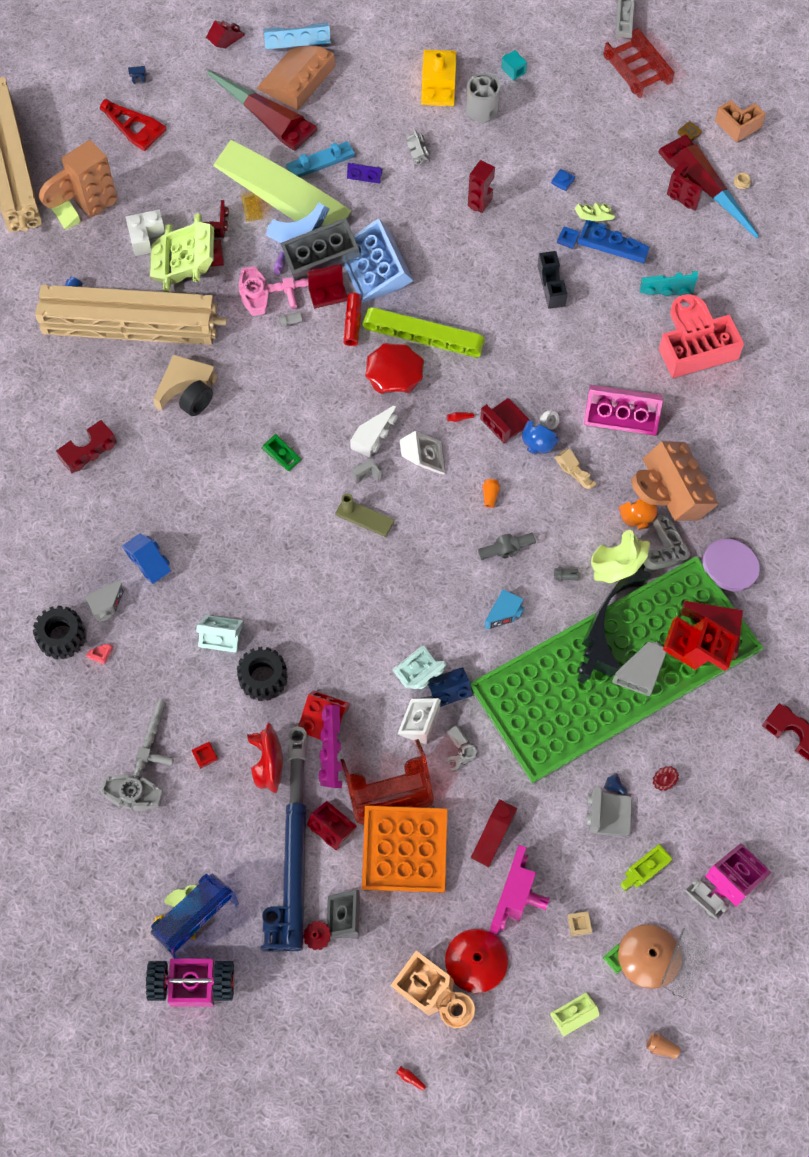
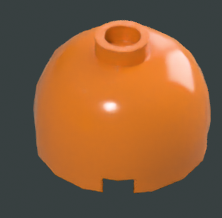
(638, 514)

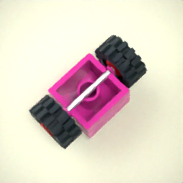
(190, 982)

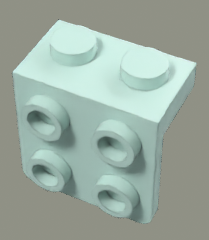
(418, 669)

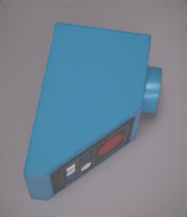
(504, 610)

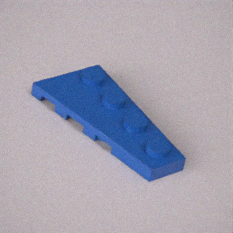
(602, 239)

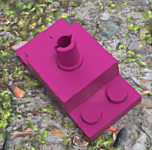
(737, 874)
(517, 893)

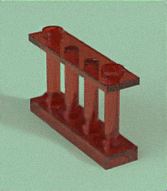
(647, 52)

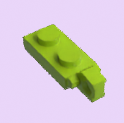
(646, 867)

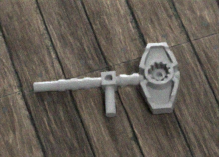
(135, 790)

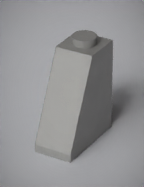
(642, 669)

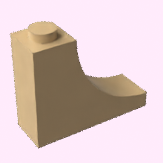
(179, 375)

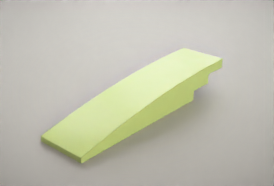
(276, 185)

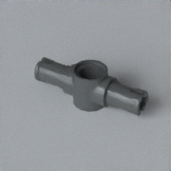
(506, 546)

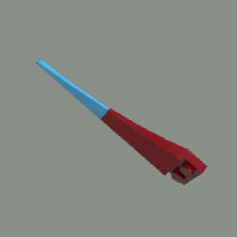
(704, 176)

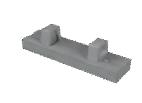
(624, 18)

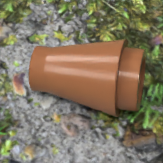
(662, 1046)

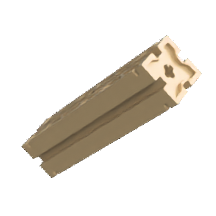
(17, 192)
(127, 314)

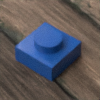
(563, 180)
(568, 237)

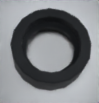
(196, 398)

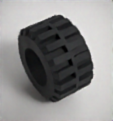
(53, 619)
(258, 659)

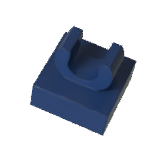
(135, 72)

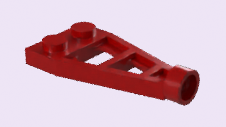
(146, 136)

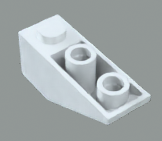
(368, 435)

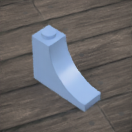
(284, 231)

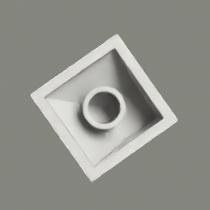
(423, 451)

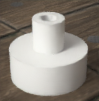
(549, 419)

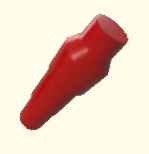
(458, 416)
(410, 1077)

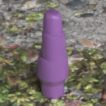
(279, 264)

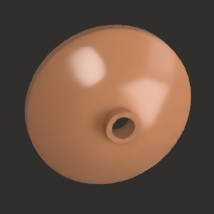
(635, 957)

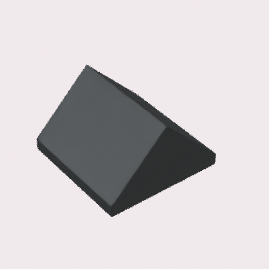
(343, 914)

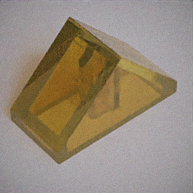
(251, 206)

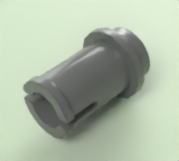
(565, 574)

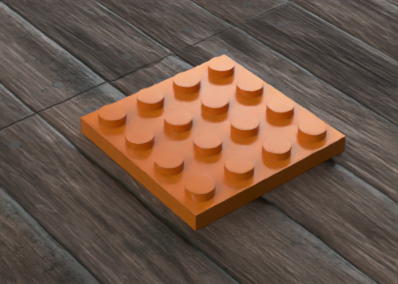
(404, 849)

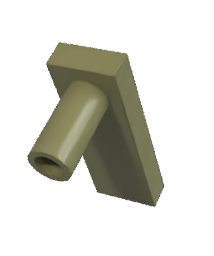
(363, 516)

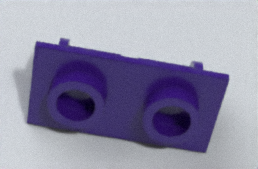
(364, 173)

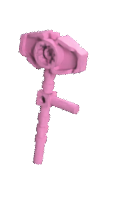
(255, 291)

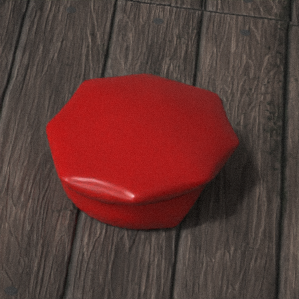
(394, 368)
(268, 770)

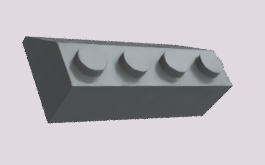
(320, 248)

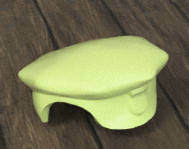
(619, 562)

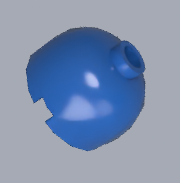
(538, 438)

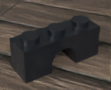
(553, 287)

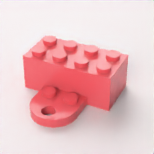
(699, 338)

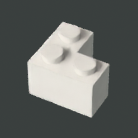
(142, 228)

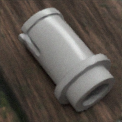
(290, 318)

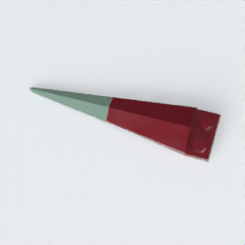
(282, 122)

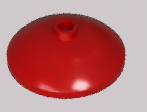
(471, 974)

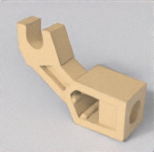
(571, 465)

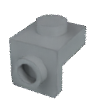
(366, 469)

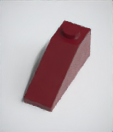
(494, 833)

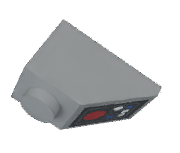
(105, 601)

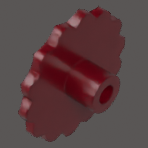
(665, 778)
(317, 935)

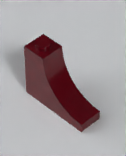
(726, 617)

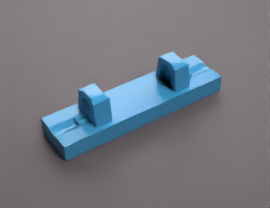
(320, 160)

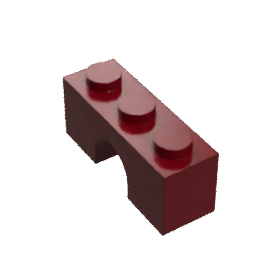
(479, 191)
(77, 457)
(783, 720)

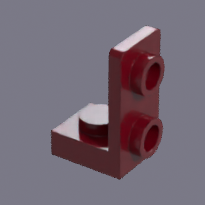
(222, 226)

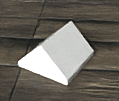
(420, 719)

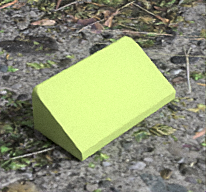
(67, 215)
(575, 1014)

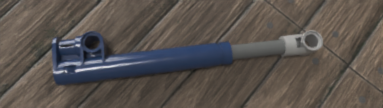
(288, 928)

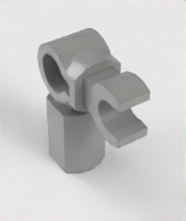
(468, 752)

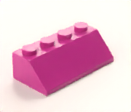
(623, 410)

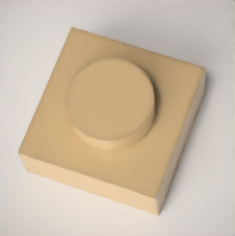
(579, 924)

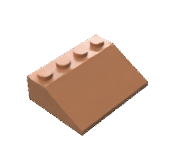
(298, 75)

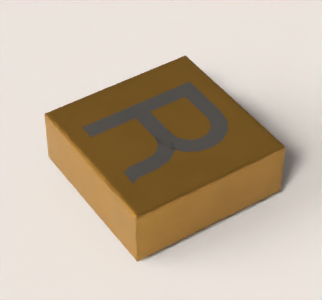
(690, 130)

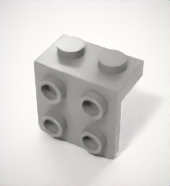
(608, 813)

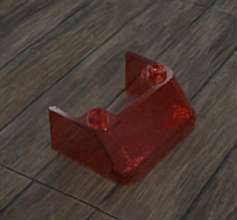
(406, 790)

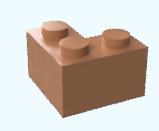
(739, 122)

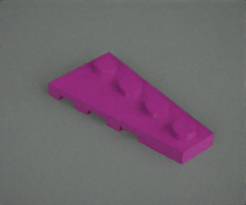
(330, 748)

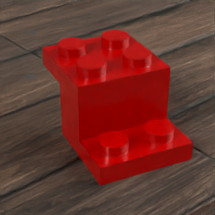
(700, 643)

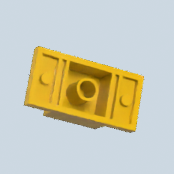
(438, 77)

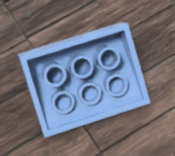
(380, 263)

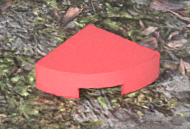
(100, 653)

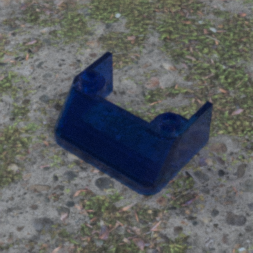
(192, 913)

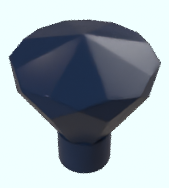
(613, 783)

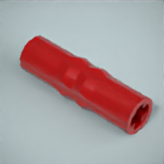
(352, 319)

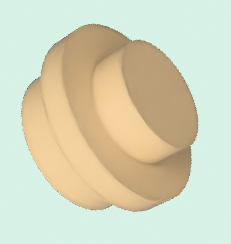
(742, 180)

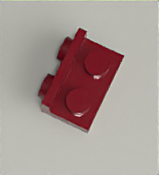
(330, 825)

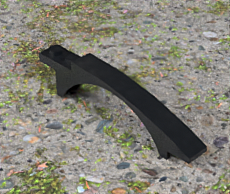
(597, 651)

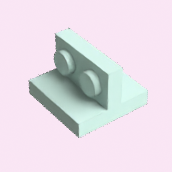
(219, 633)

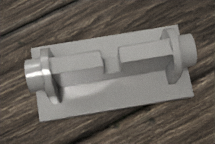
(416, 141)
(699, 892)

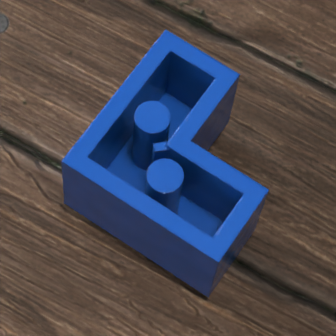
(146, 556)

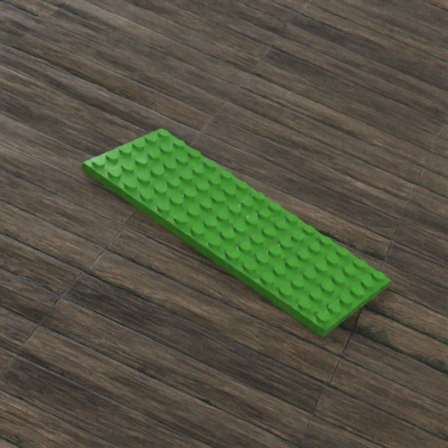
(555, 718)

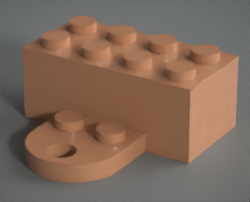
(84, 178)
(675, 481)

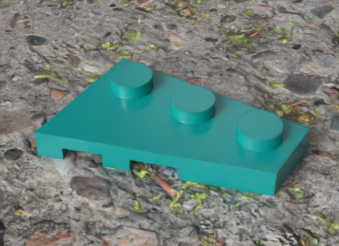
(668, 286)

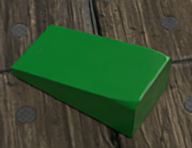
(281, 452)

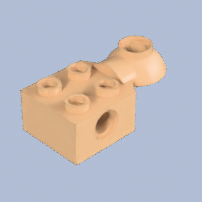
(432, 991)

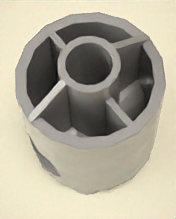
(482, 97)

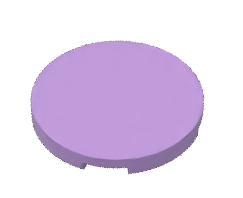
(731, 564)

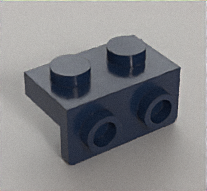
(450, 686)

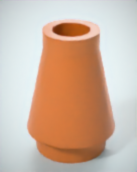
(490, 492)

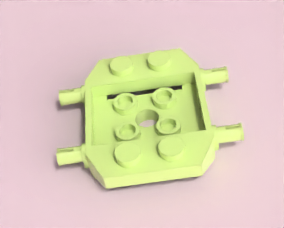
(194, 242)

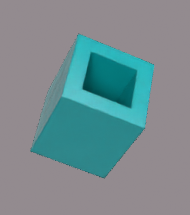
(514, 65)

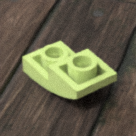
(598, 212)

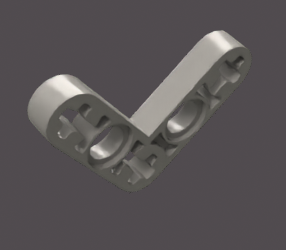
(676, 550)

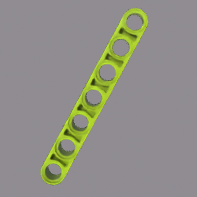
(424, 331)

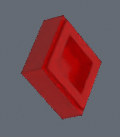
(204, 755)

